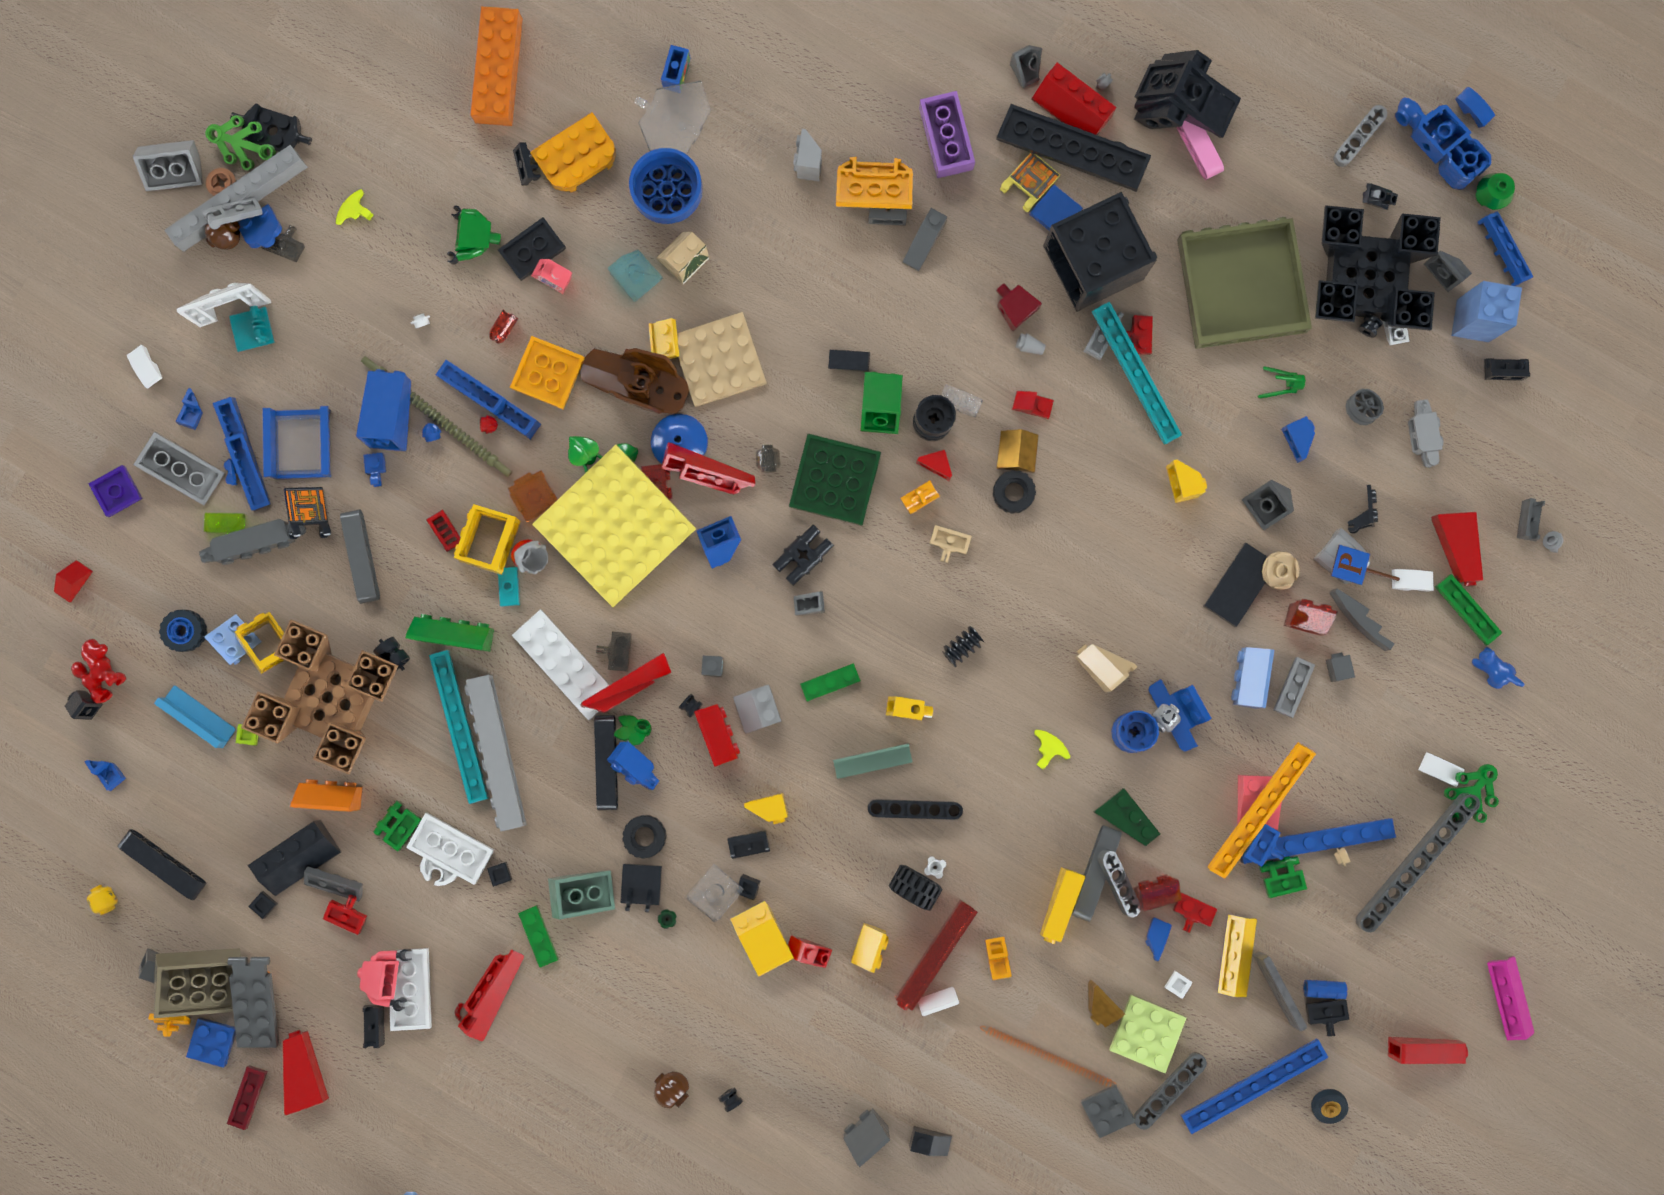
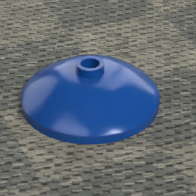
(678, 425)

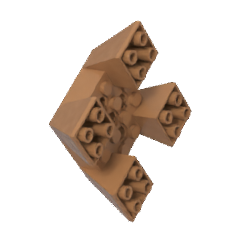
(341, 728)

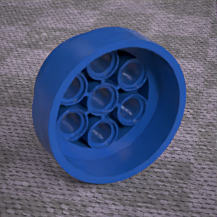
(667, 162)

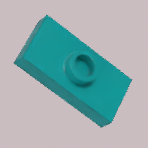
(509, 587)

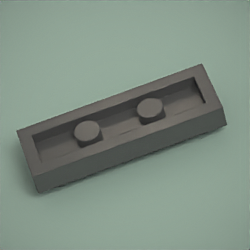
(332, 883)

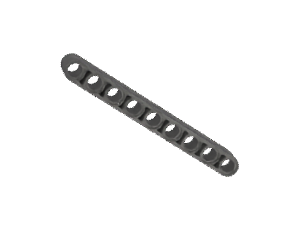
(1427, 858)

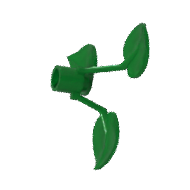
(584, 451)

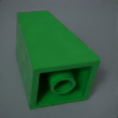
(881, 402)

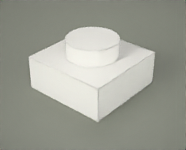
(1178, 984)

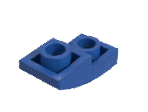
(1473, 103)

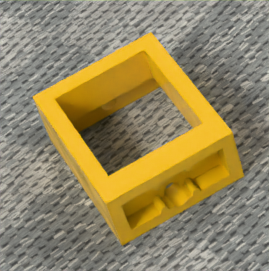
(245, 629)

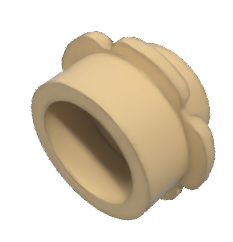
(1342, 856)

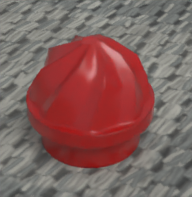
(488, 424)

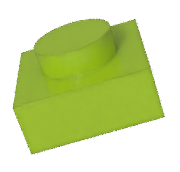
(245, 737)

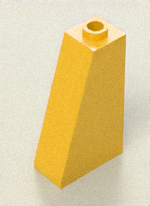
(1061, 905)

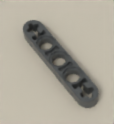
(1179, 1087)

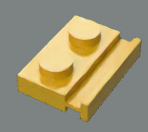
(664, 338)

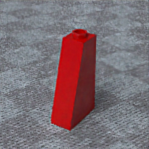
(1461, 545)
(1427, 1051)
(301, 1074)

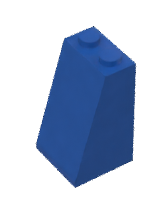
(385, 411)

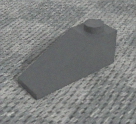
(925, 239)

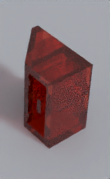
(1309, 617)
(1158, 892)

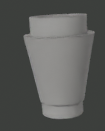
(1029, 344)

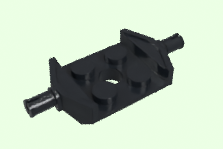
(288, 128)

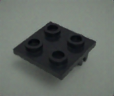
(1367, 518)
(641, 885)

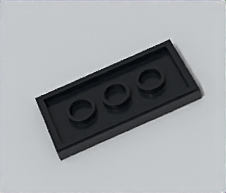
(1238, 586)

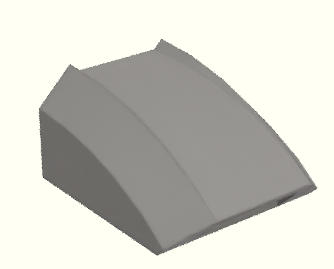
(1328, 554)

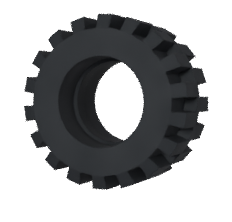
(915, 887)

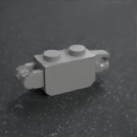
(1425, 433)

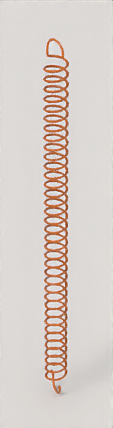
(1046, 1055)

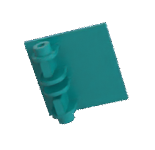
(251, 329)

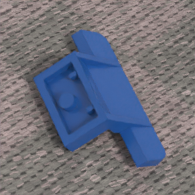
(1191, 711)

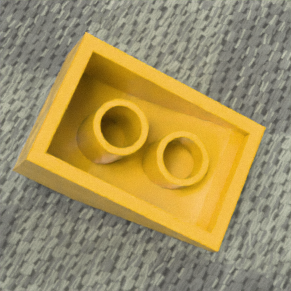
(762, 938)

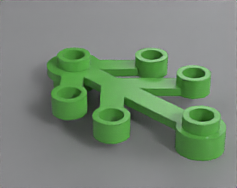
(237, 141)

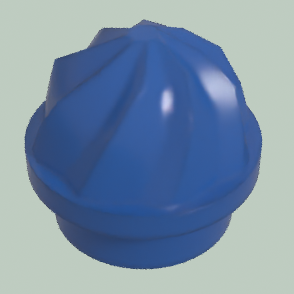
(431, 432)

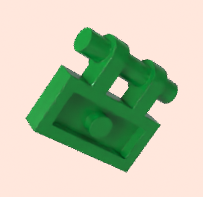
(402, 829)
(1285, 883)

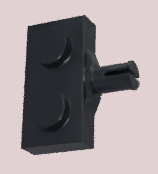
(1327, 1013)

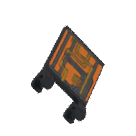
(306, 507)

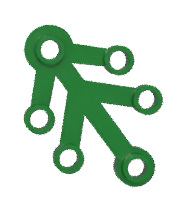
(1475, 790)

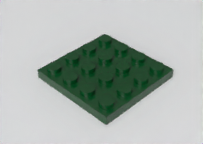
(835, 479)

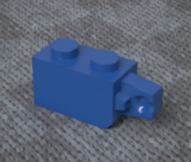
(633, 765)

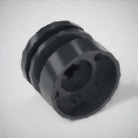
(938, 408)

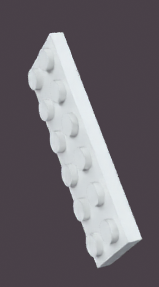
(560, 660)

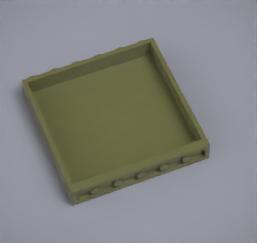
(1244, 282)

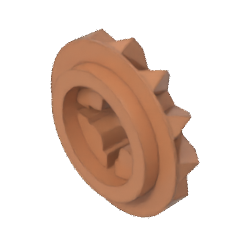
(212, 180)

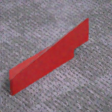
(489, 995)

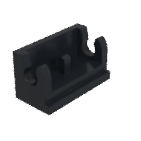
(1506, 369)
(748, 844)
(373, 1026)

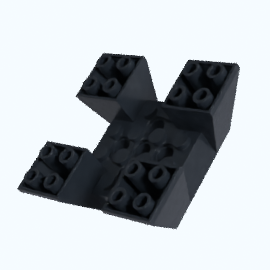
(1392, 302)

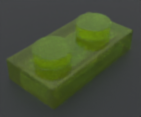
(223, 522)

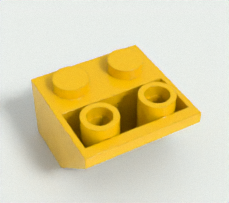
(869, 947)

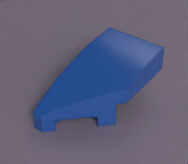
(190, 412)
(107, 773)

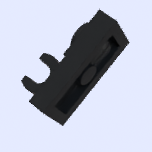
(525, 169)

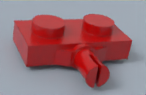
(1141, 334)
(1194, 912)
(345, 915)

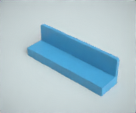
(196, 717)

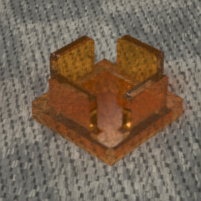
(532, 495)

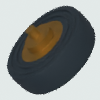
(1329, 1106)

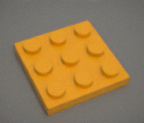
(547, 372)

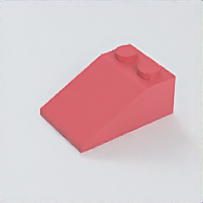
(1248, 790)

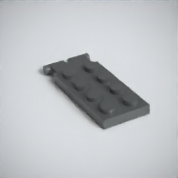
(253, 1003)

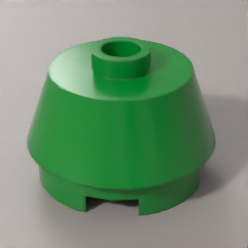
(1495, 191)

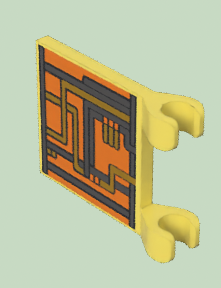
(1033, 178)

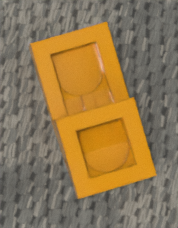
(998, 958)

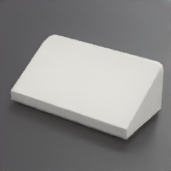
(938, 1001)

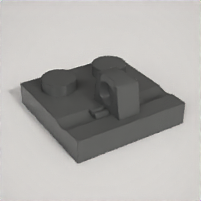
(1108, 1111)

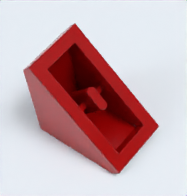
(936, 463)
(71, 579)

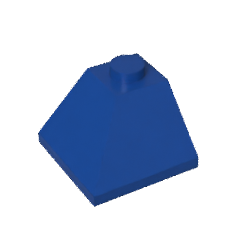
(719, 541)

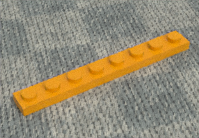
(1261, 810)

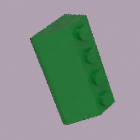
(450, 633)

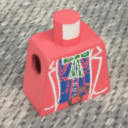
(552, 275)

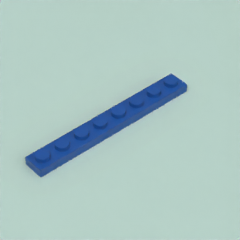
(1333, 838)
(1254, 1086)

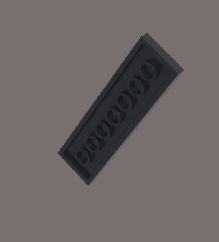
(1073, 147)

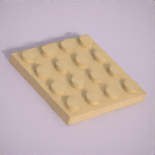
(719, 359)

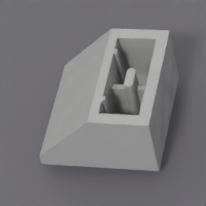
(807, 158)

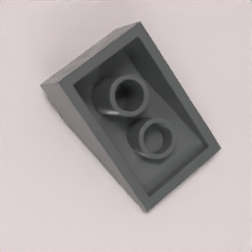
(866, 1136)

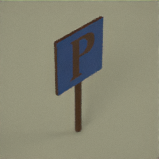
(1352, 565)

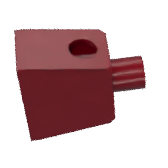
(1016, 305)

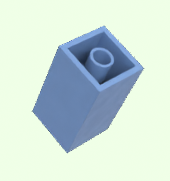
(1486, 311)

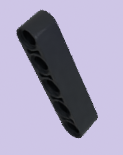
(605, 776)
(924, 809)
(162, 864)

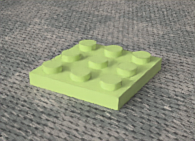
(1147, 1033)

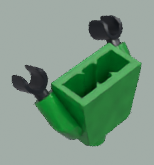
(472, 235)

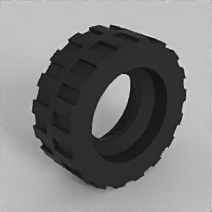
(1014, 477)
(644, 851)

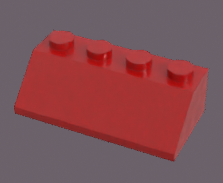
(1073, 101)

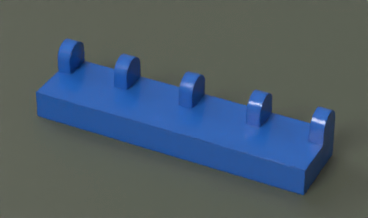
(1506, 248)

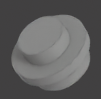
(1103, 81)

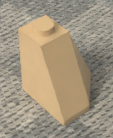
(1104, 666)

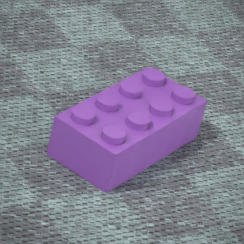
(946, 134)

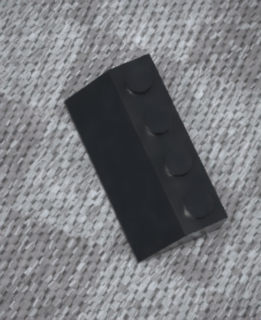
(289, 859)

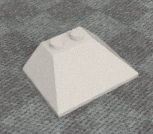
(202, 309)

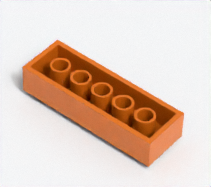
(496, 66)

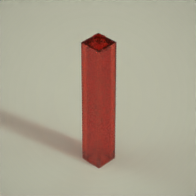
(935, 956)

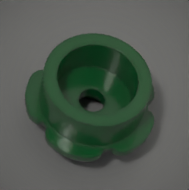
(662, 919)

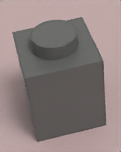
(712, 666)
(1340, 667)

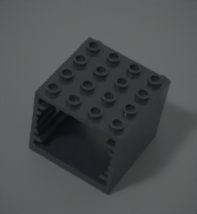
(1099, 251)

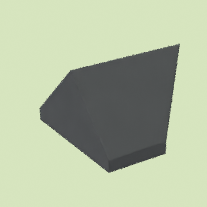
(1026, 64)

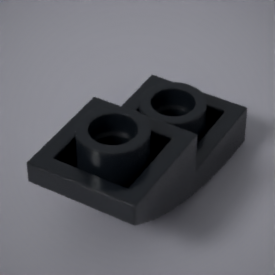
(849, 360)

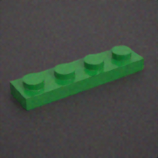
(1468, 609)

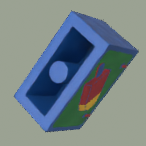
(675, 66)

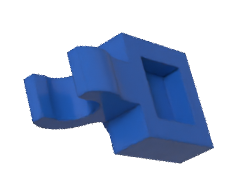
(374, 465)

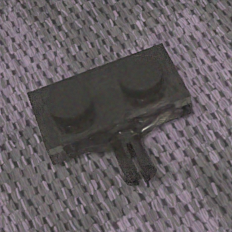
(286, 246)
(617, 651)

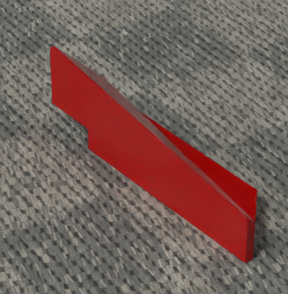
(705, 471)
(628, 685)

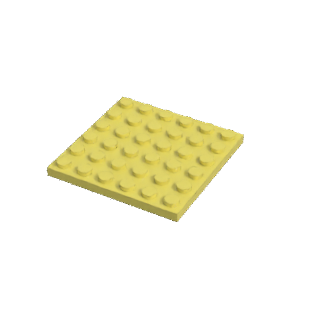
(614, 526)

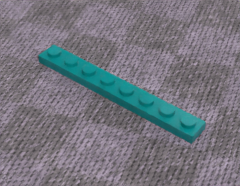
(1136, 373)
(459, 726)

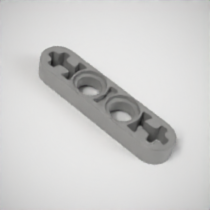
(1359, 135)

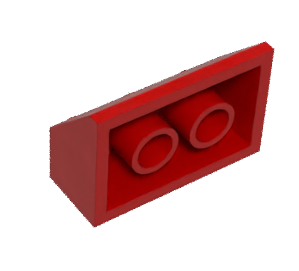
(717, 734)

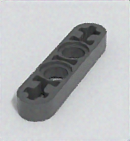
(1120, 882)

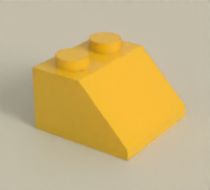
(1185, 481)
(769, 808)

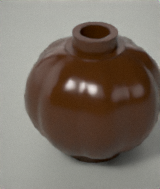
(224, 237)
(671, 1089)

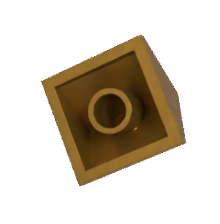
(1017, 450)

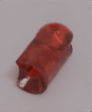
(502, 327)

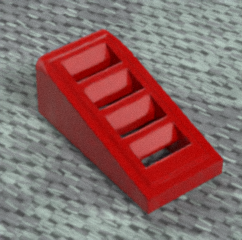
(430, 520)

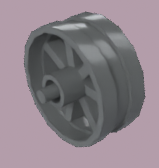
(1372, 403)

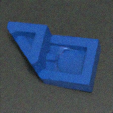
(1157, 936)

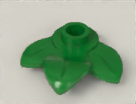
(633, 729)

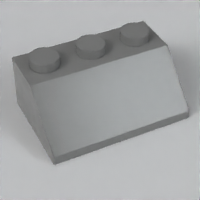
(168, 165)

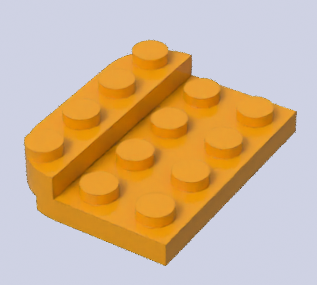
(575, 154)
(874, 184)

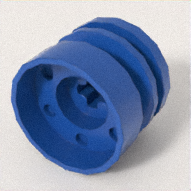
(1141, 723)

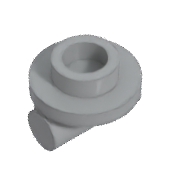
(1553, 541)

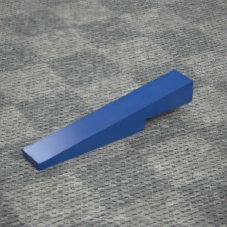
(488, 399)
(241, 452)

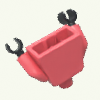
(380, 976)

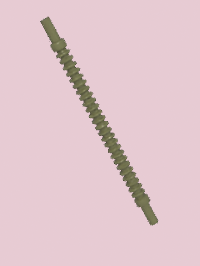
(492, 460)

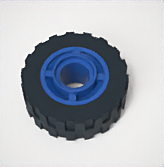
(171, 633)

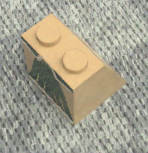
(684, 256)

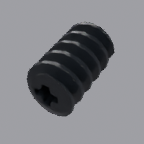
(962, 646)

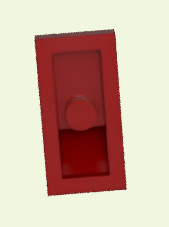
(1032, 404)

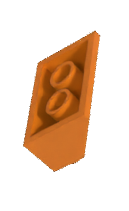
(327, 796)

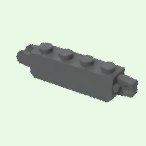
(248, 541)

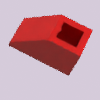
(809, 952)

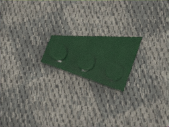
(1128, 817)

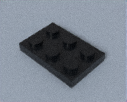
(530, 246)

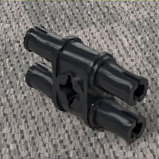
(802, 544)

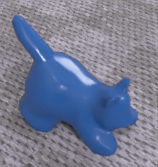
(1499, 672)

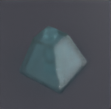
(634, 274)

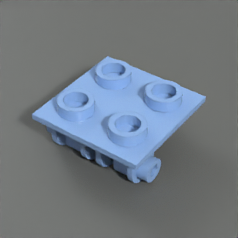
(226, 643)

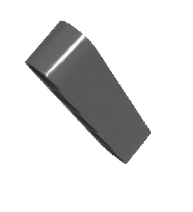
(360, 556)
(1094, 877)

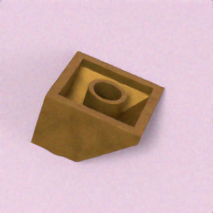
(1103, 1009)

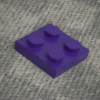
(115, 491)

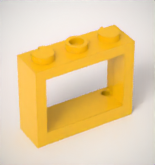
(505, 544)

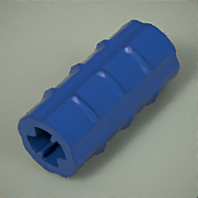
(1325, 989)

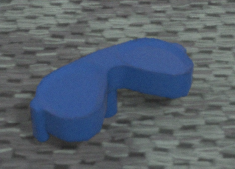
(231, 477)

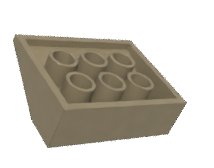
(193, 983)

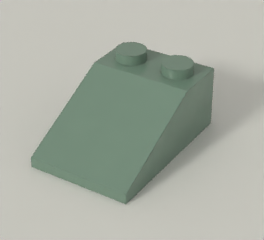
(581, 894)

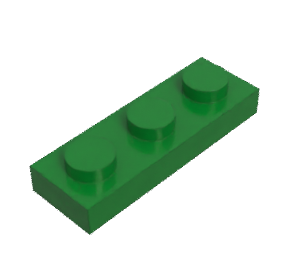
(830, 682)
(538, 936)

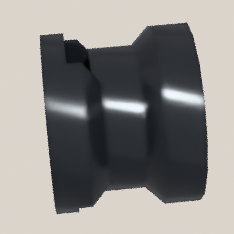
(1370, 326)
(692, 705)
(730, 1099)

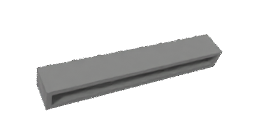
(255, 184)
(496, 753)

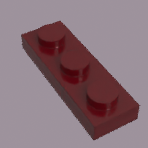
(247, 1097)

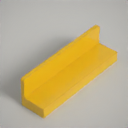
(1237, 956)

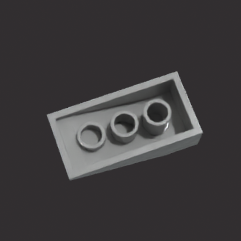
(179, 468)

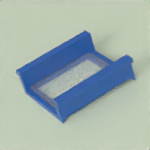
(296, 443)

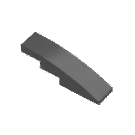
(1357, 616)

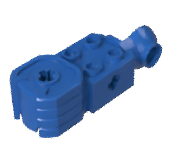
(1445, 140)

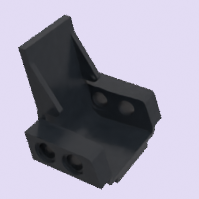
(1181, 91)

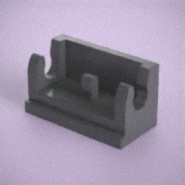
(1530, 519)

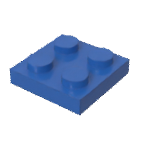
(211, 1042)

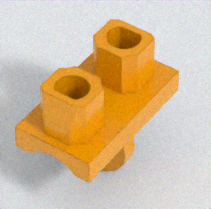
(919, 497)
(168, 1022)

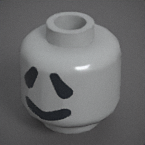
(1167, 717)

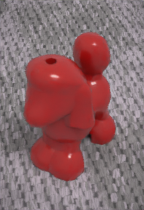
(100, 671)

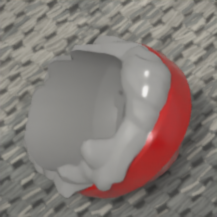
(529, 556)

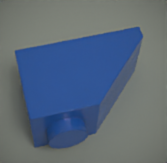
(1299, 437)

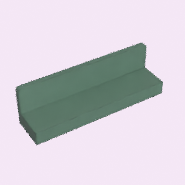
(872, 761)

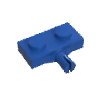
(1264, 846)

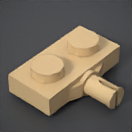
(950, 541)

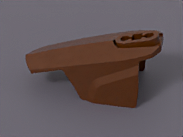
(636, 379)

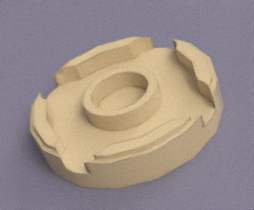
(1280, 570)

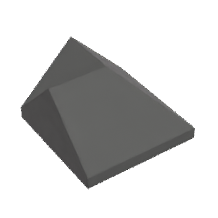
(1447, 270)
(1269, 503)

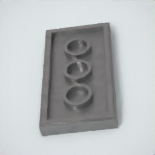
(1280, 991)

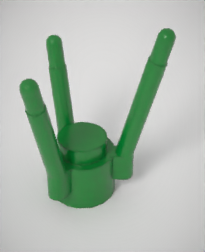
(1293, 380)

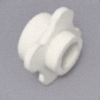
(420, 320)
(935, 872)

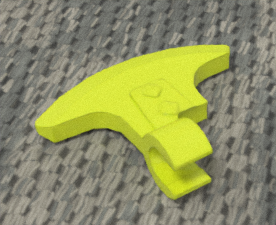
(352, 209)
(1050, 747)

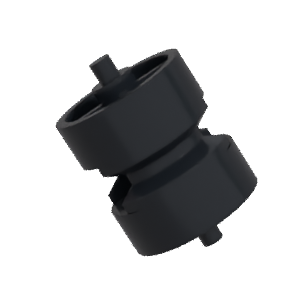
(390, 651)

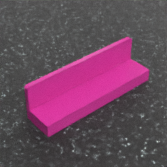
(1511, 999)

